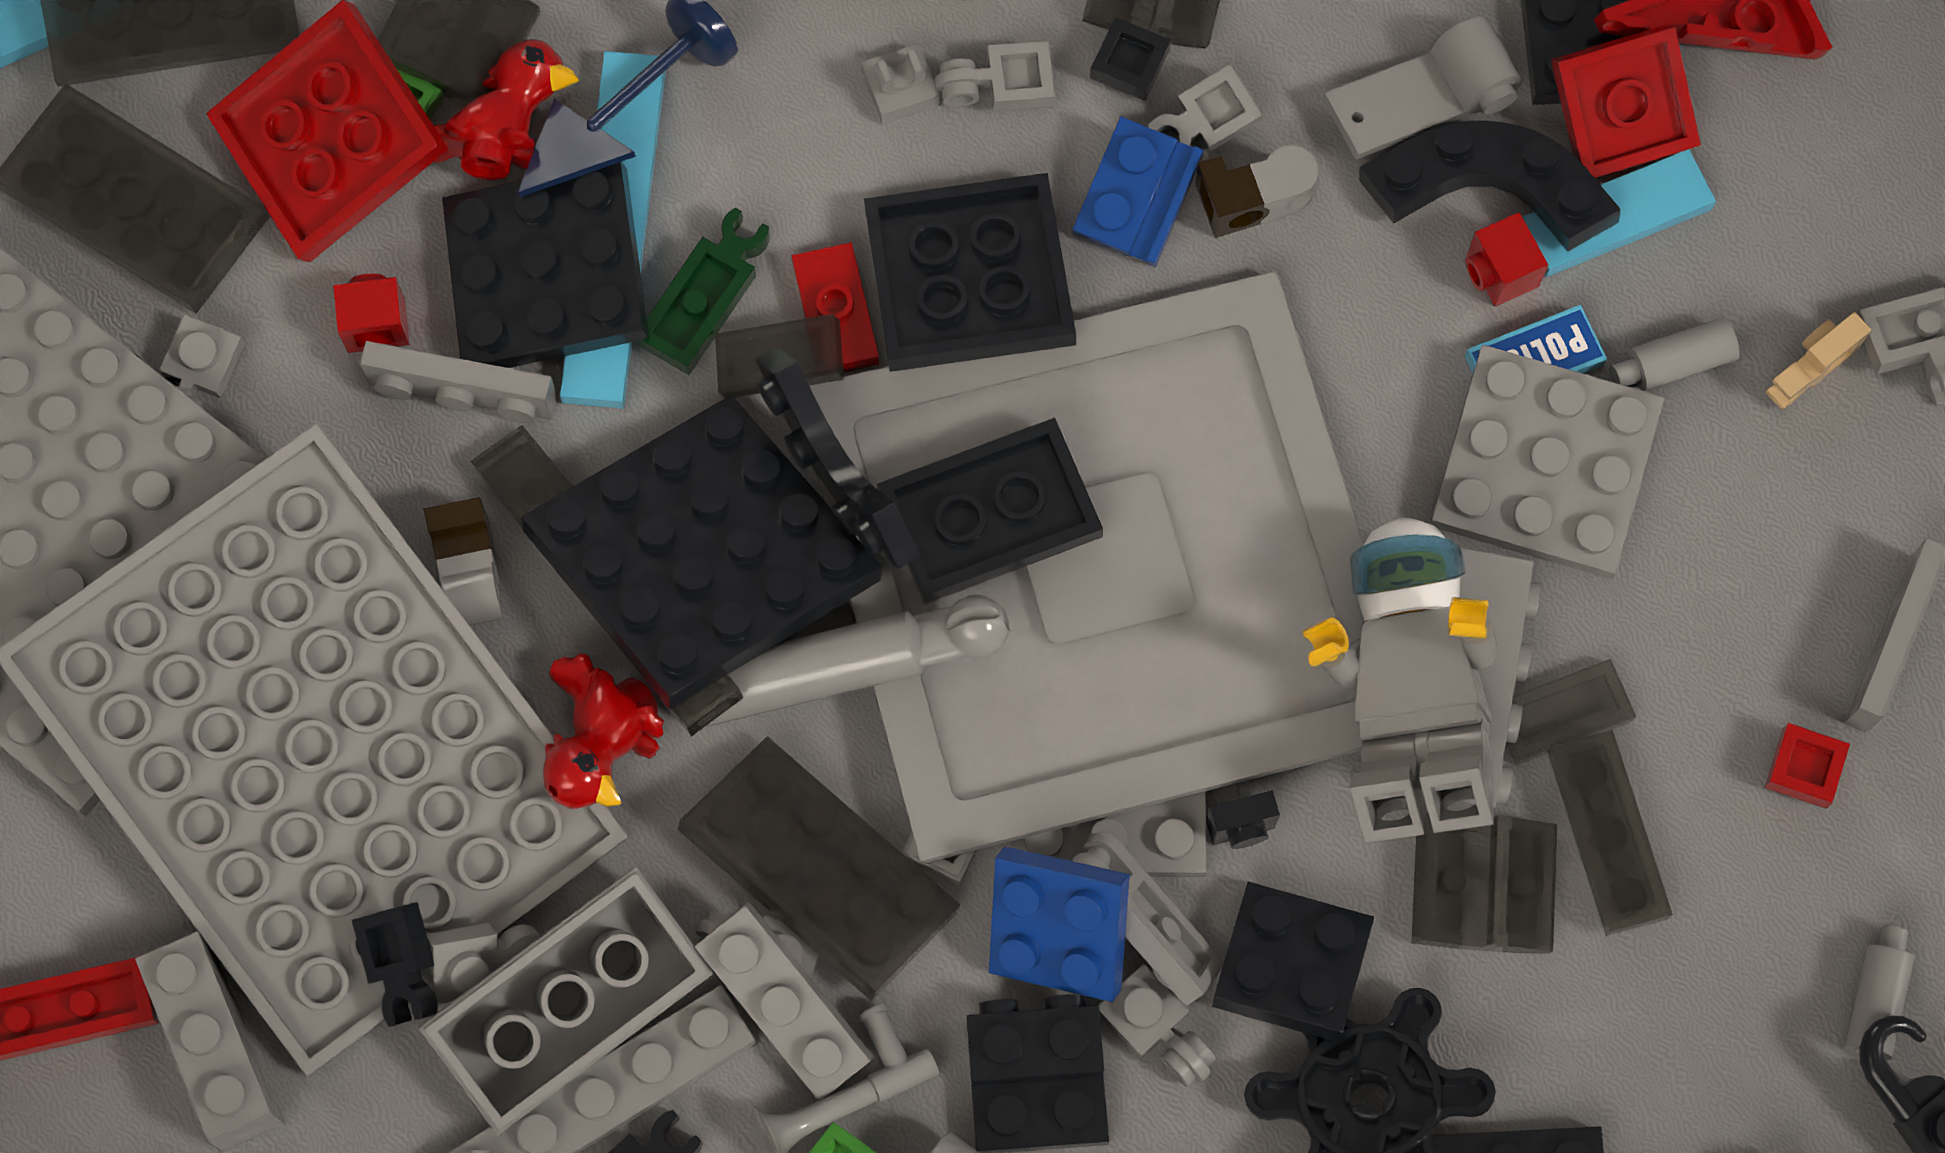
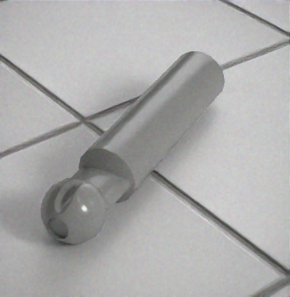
(866, 655)

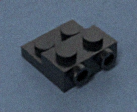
(1037, 1076)

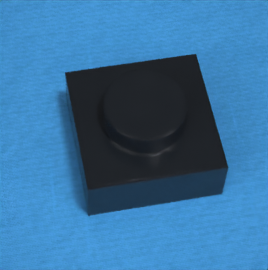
(1130, 59)
(1243, 820)

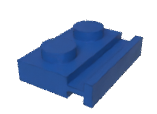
(1138, 191)

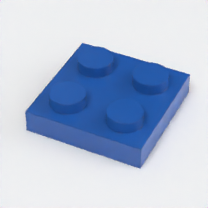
(1058, 923)

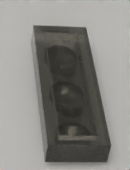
(1609, 832)

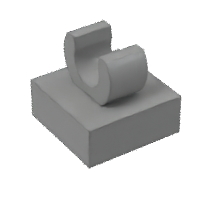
(900, 83)

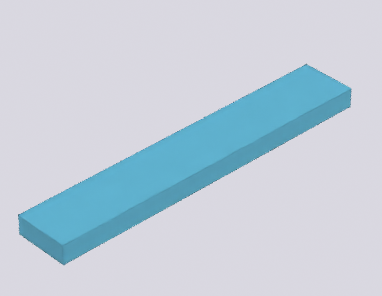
(602, 374)

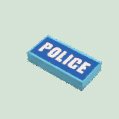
(1556, 340)

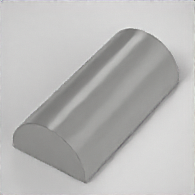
(565, 1000)

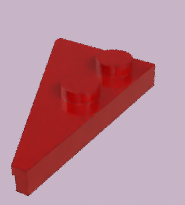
(1744, 25)

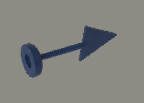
(578, 146)

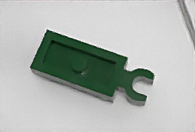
(703, 295)

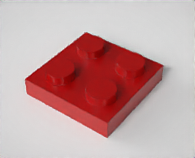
(1626, 101)

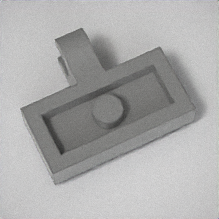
(1908, 334)

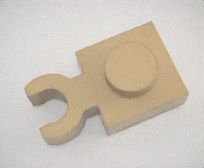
(1826, 350)

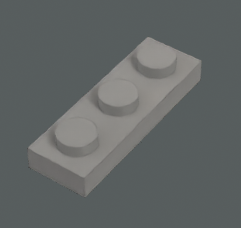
(458, 382)
(784, 1001)

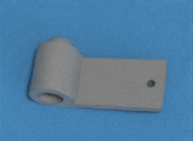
(1457, 78)

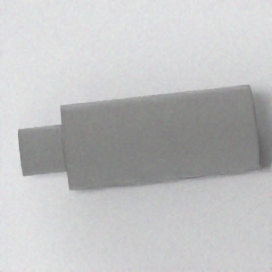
(1678, 355)
(1881, 987)

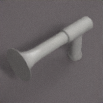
(900, 1074)

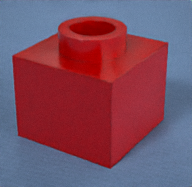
(1505, 260)
(371, 311)

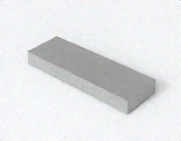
(1897, 636)

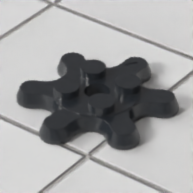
(1380, 1053)

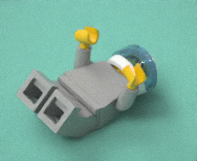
(1414, 683)

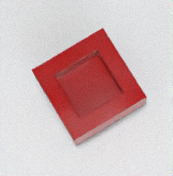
(1807, 765)

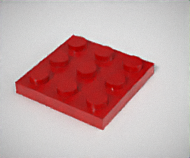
(326, 131)

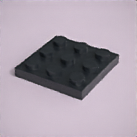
(545, 269)
(969, 272)

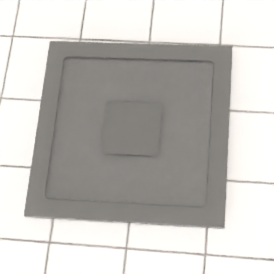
(1173, 638)

